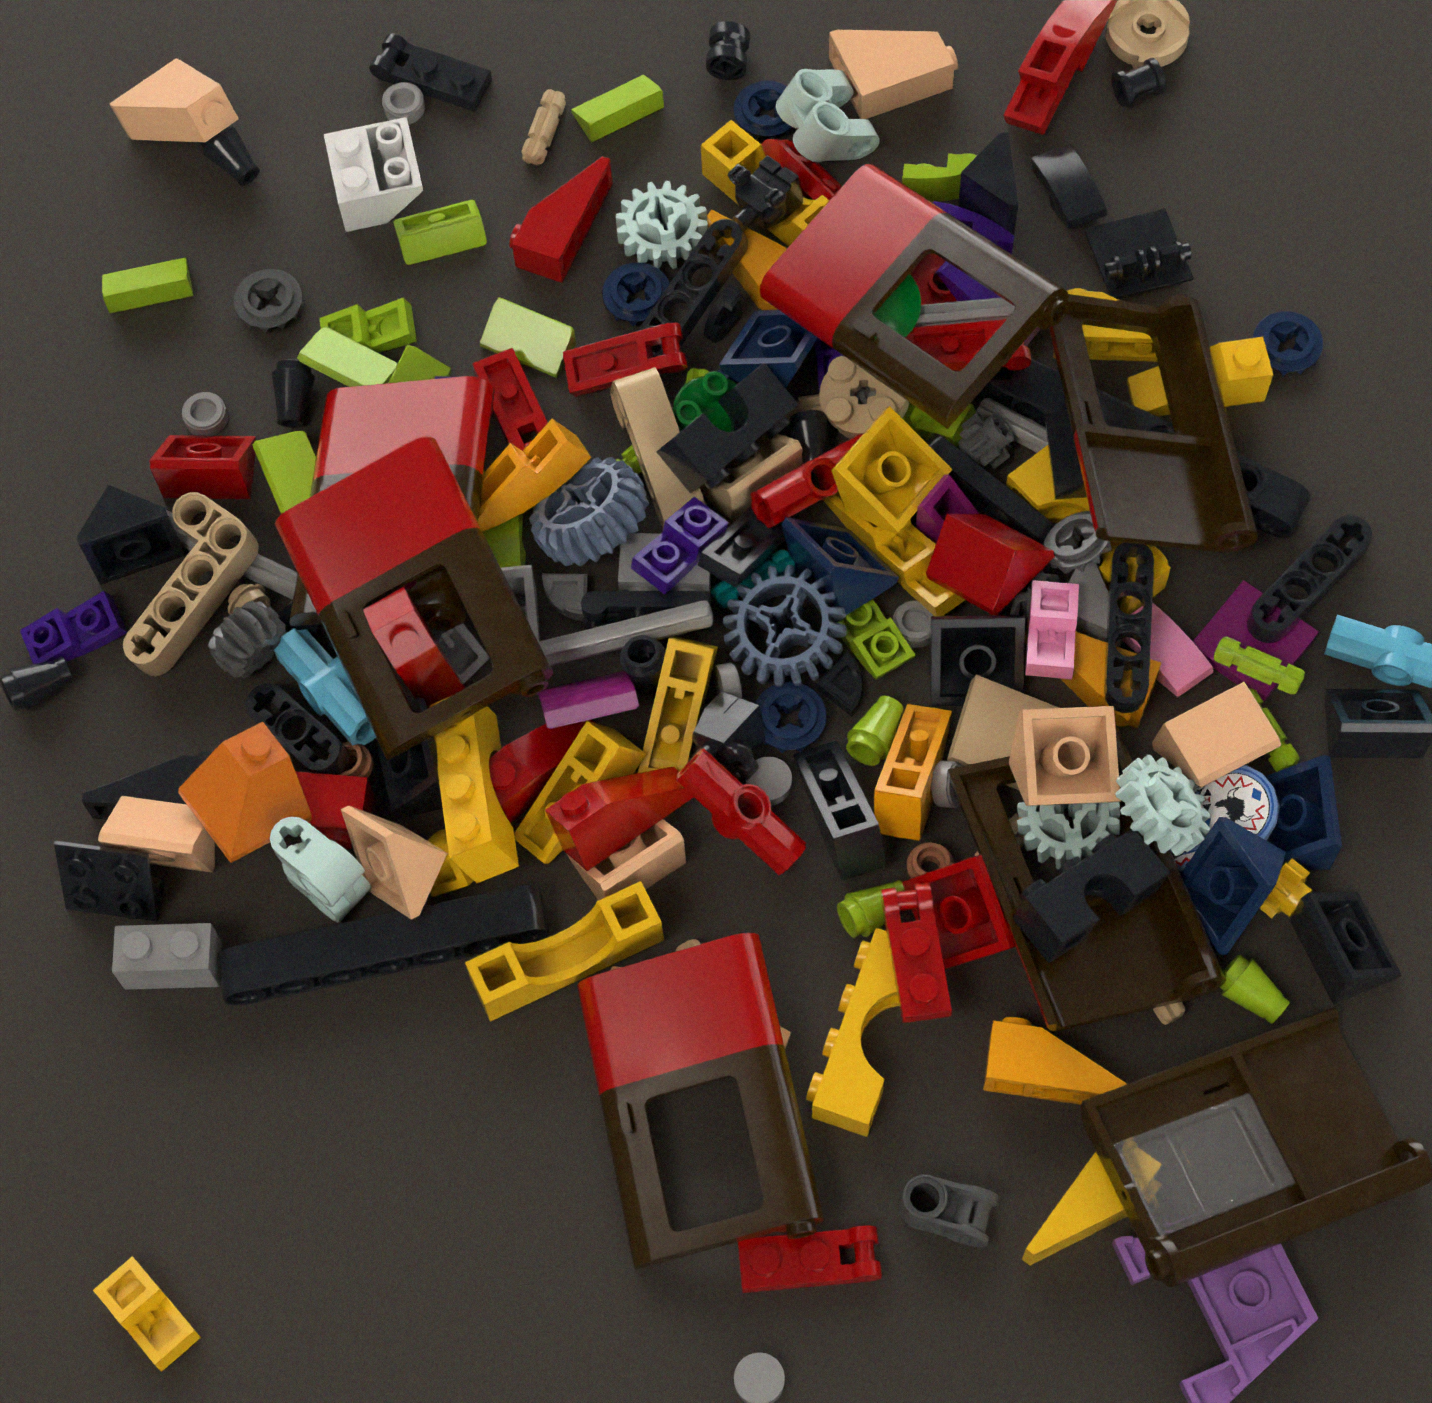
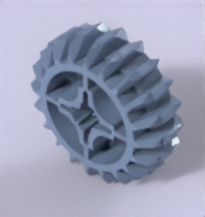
(590, 512)
(767, 617)

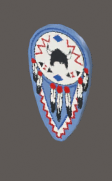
(1241, 797)

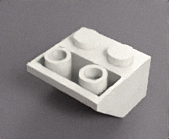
(373, 172)

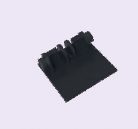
(1139, 254)
(108, 881)

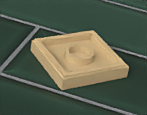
(989, 722)

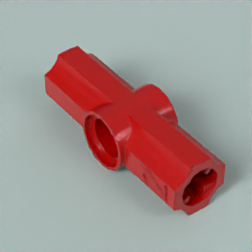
(795, 489)
(756, 827)

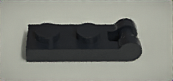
(431, 72)
(741, 548)
(615, 606)

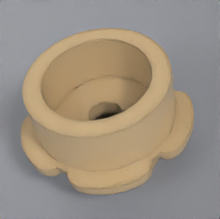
(246, 593)

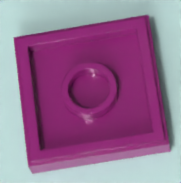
(1232, 623)
(588, 699)

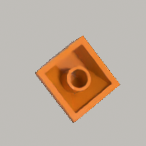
(245, 791)

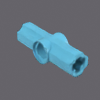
(1392, 653)
(324, 684)

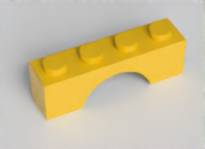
(734, 146)
(1034, 485)
(475, 825)
(526, 972)
(850, 1087)

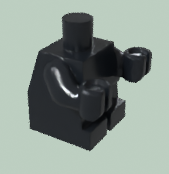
(766, 195)
(729, 732)

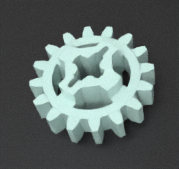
(643, 234)
(1162, 805)
(1052, 832)

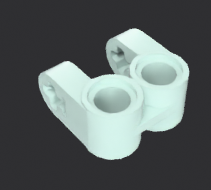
(823, 129)
(319, 868)

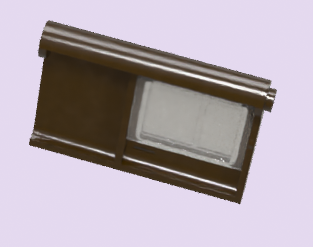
(1250, 1163)

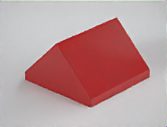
(205, 464)
(985, 560)
(965, 911)

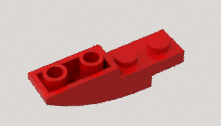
(1053, 59)

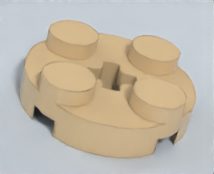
(1135, 46)
(843, 407)

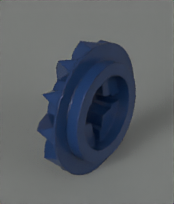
(748, 106)
(633, 278)
(1285, 326)
(787, 699)

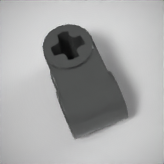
(951, 1211)

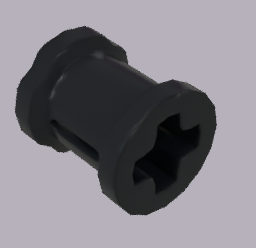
(1138, 82)

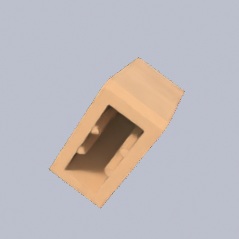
(891, 67)
(174, 106)

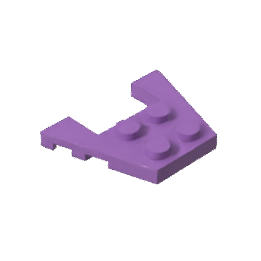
(1251, 1309)

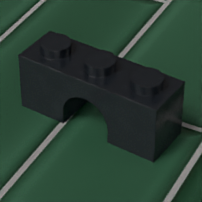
(703, 451)
(1118, 871)

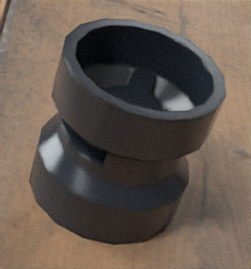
(728, 48)

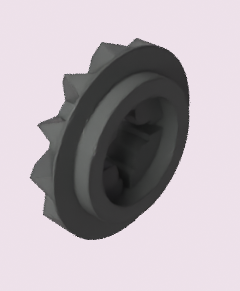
(266, 285)
(1064, 539)

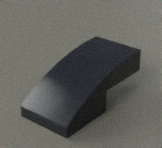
(1070, 186)

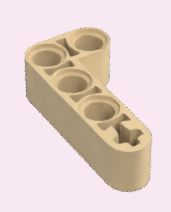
(650, 422)
(182, 587)

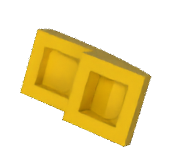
(147, 1314)

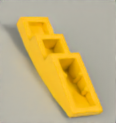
(904, 553)

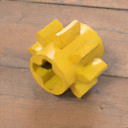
(1287, 891)

